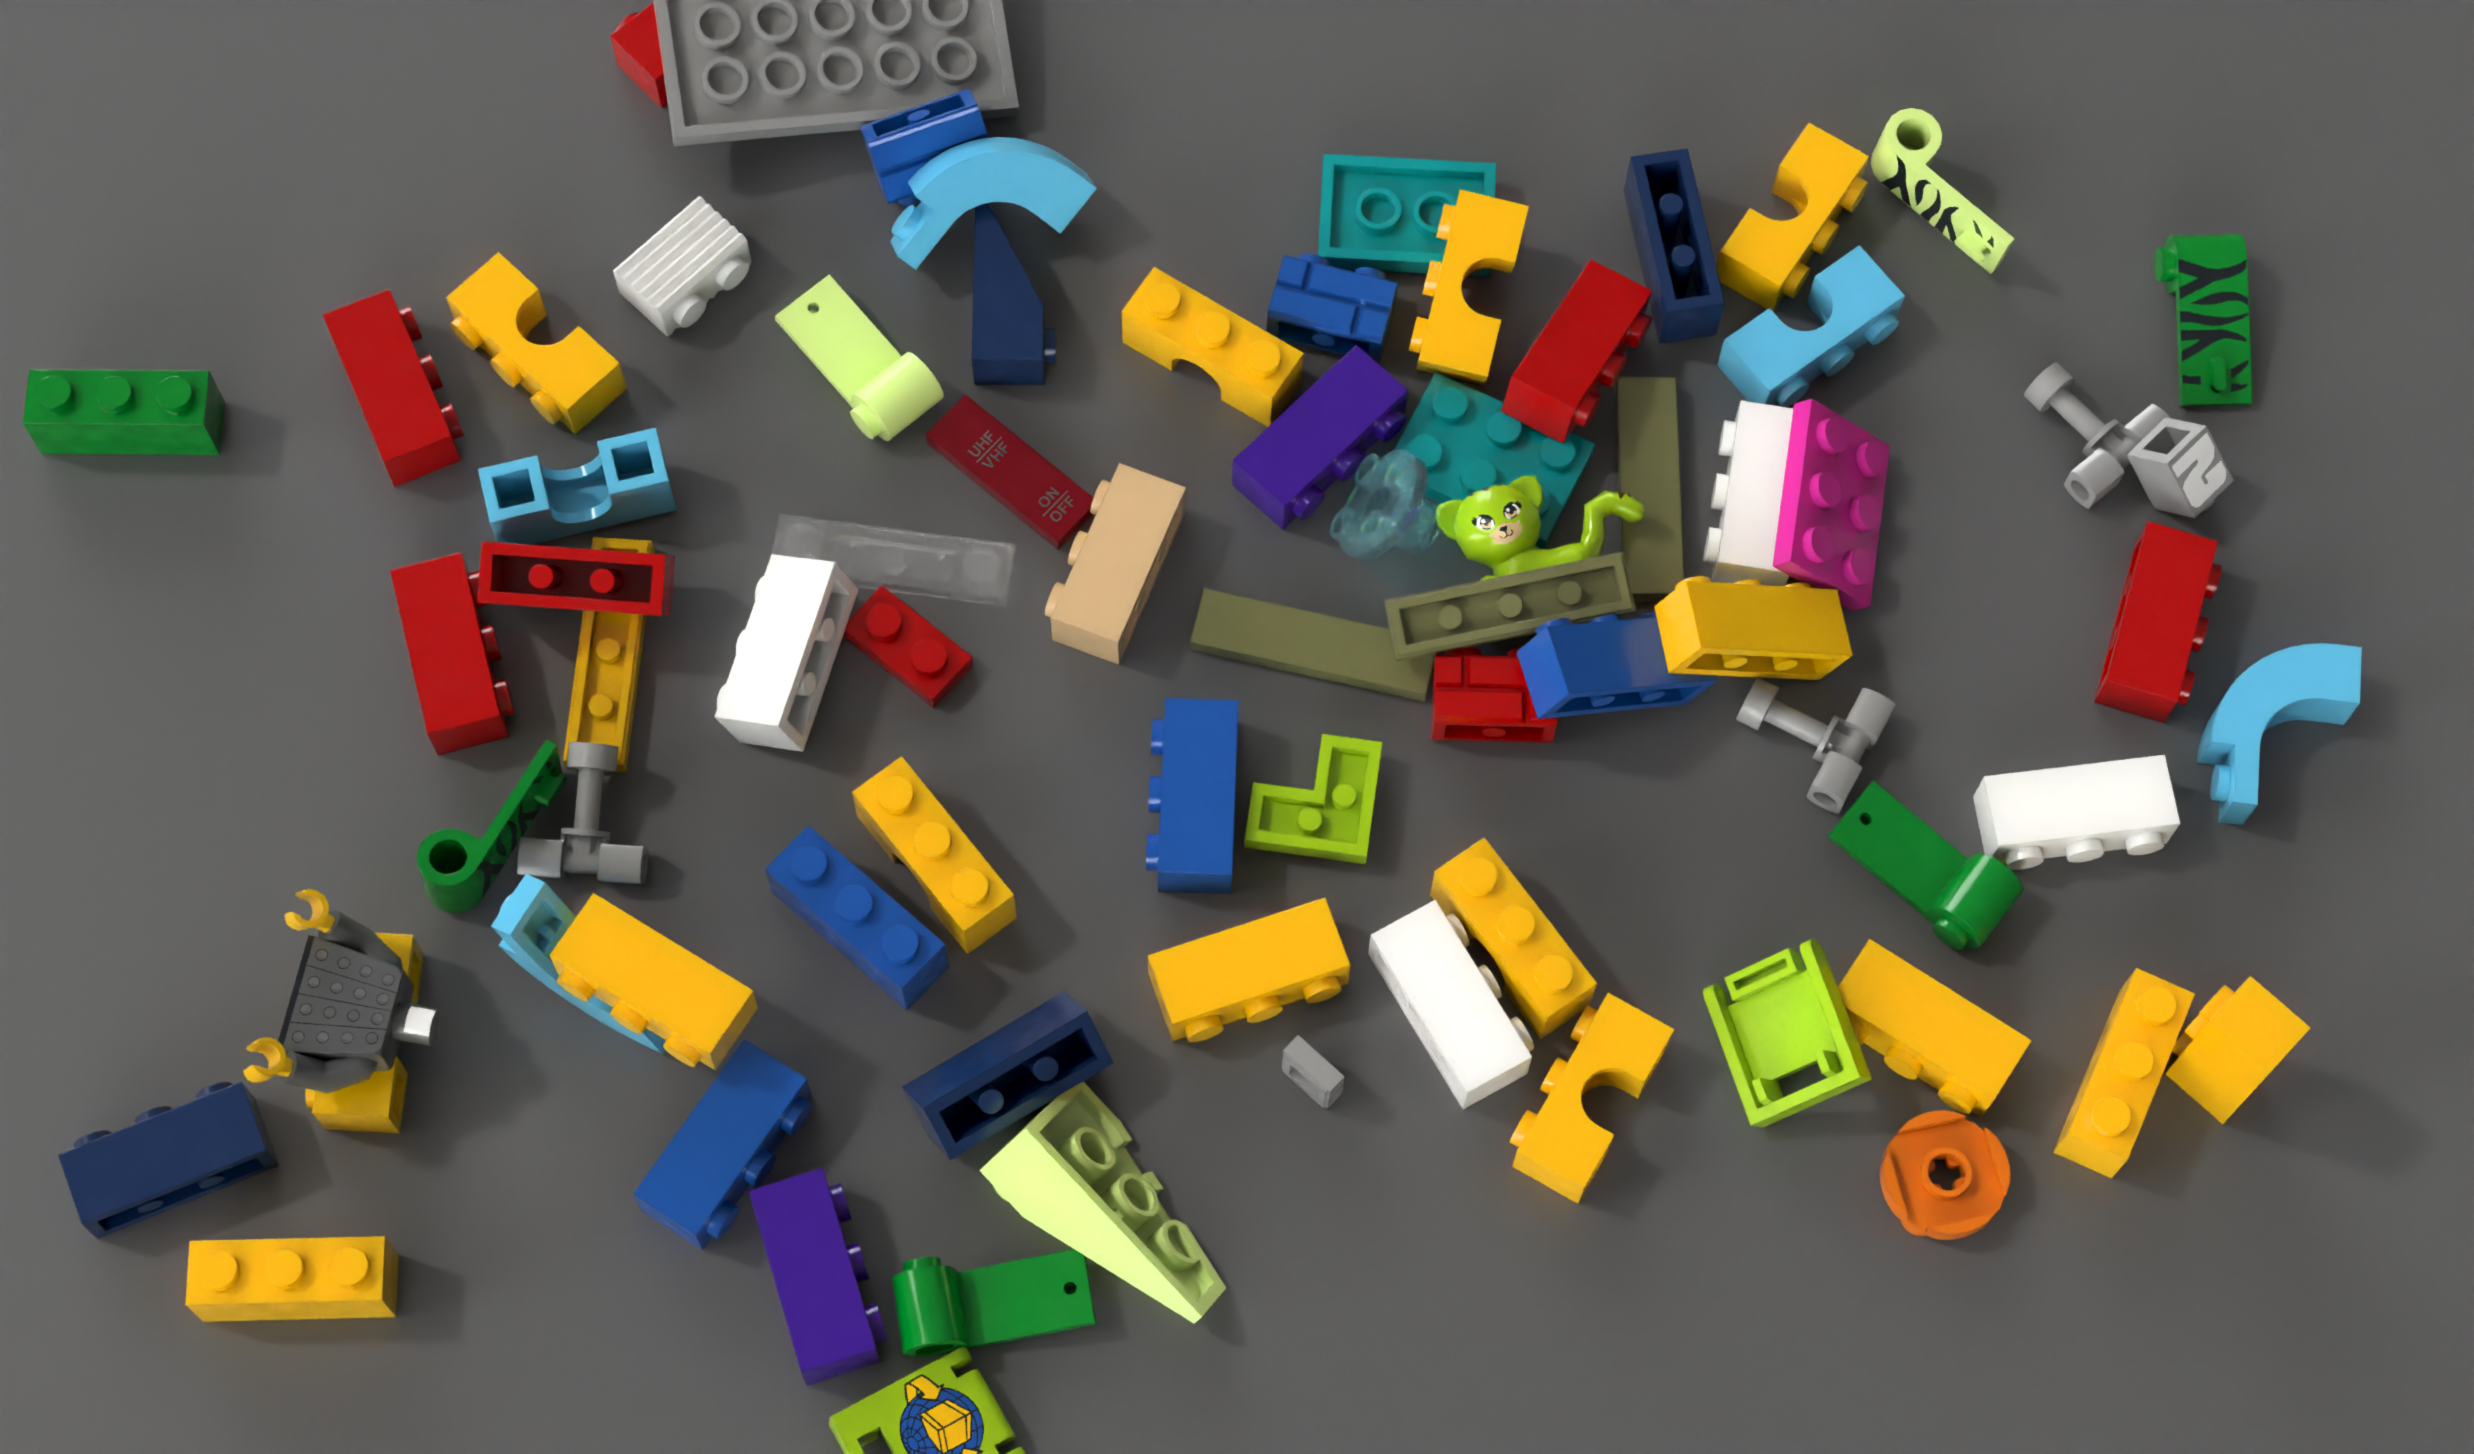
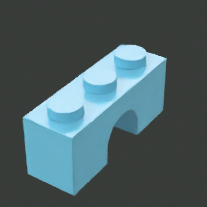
(1777, 362)
(544, 504)

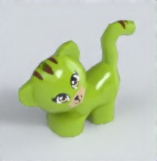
(1503, 526)

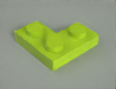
(1323, 821)

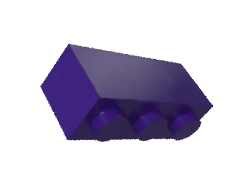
(1320, 438)
(818, 1275)

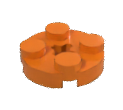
(1963, 1145)

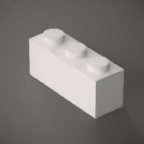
(1749, 495)
(786, 652)
(2077, 811)
(1451, 1003)

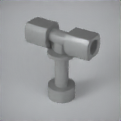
(2106, 443)
(1837, 745)
(584, 847)

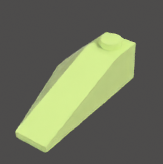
(1084, 1188)

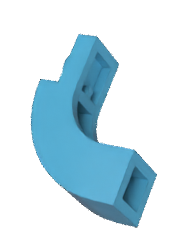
(986, 173)
(2292, 684)
(530, 928)

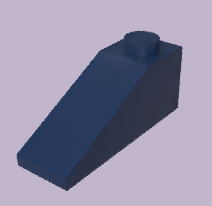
(1007, 313)

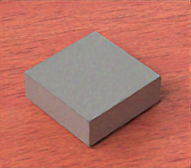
(1312, 1072)

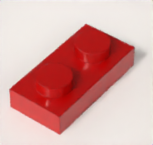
(907, 646)

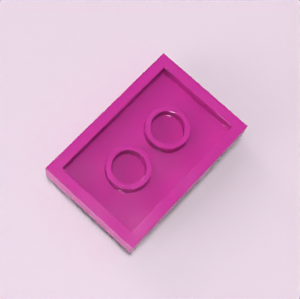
(1831, 504)

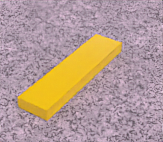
(607, 670)

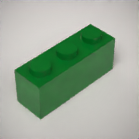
(124, 412)

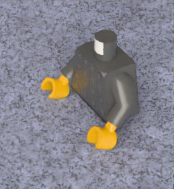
(344, 1007)

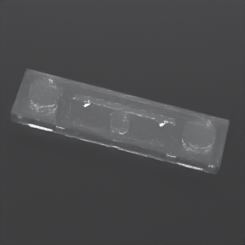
(903, 558)

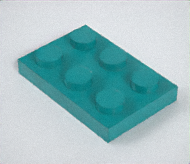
(1390, 209)
(1477, 446)

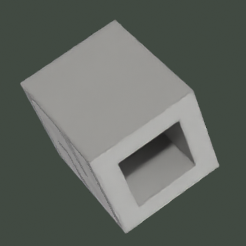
(2180, 467)

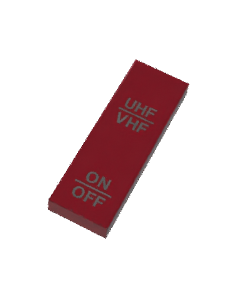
(1011, 471)

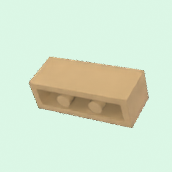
(1116, 563)

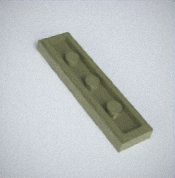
(1651, 475)
(1508, 606)
(1306, 644)

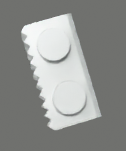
(684, 267)

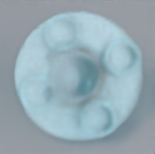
(1387, 509)

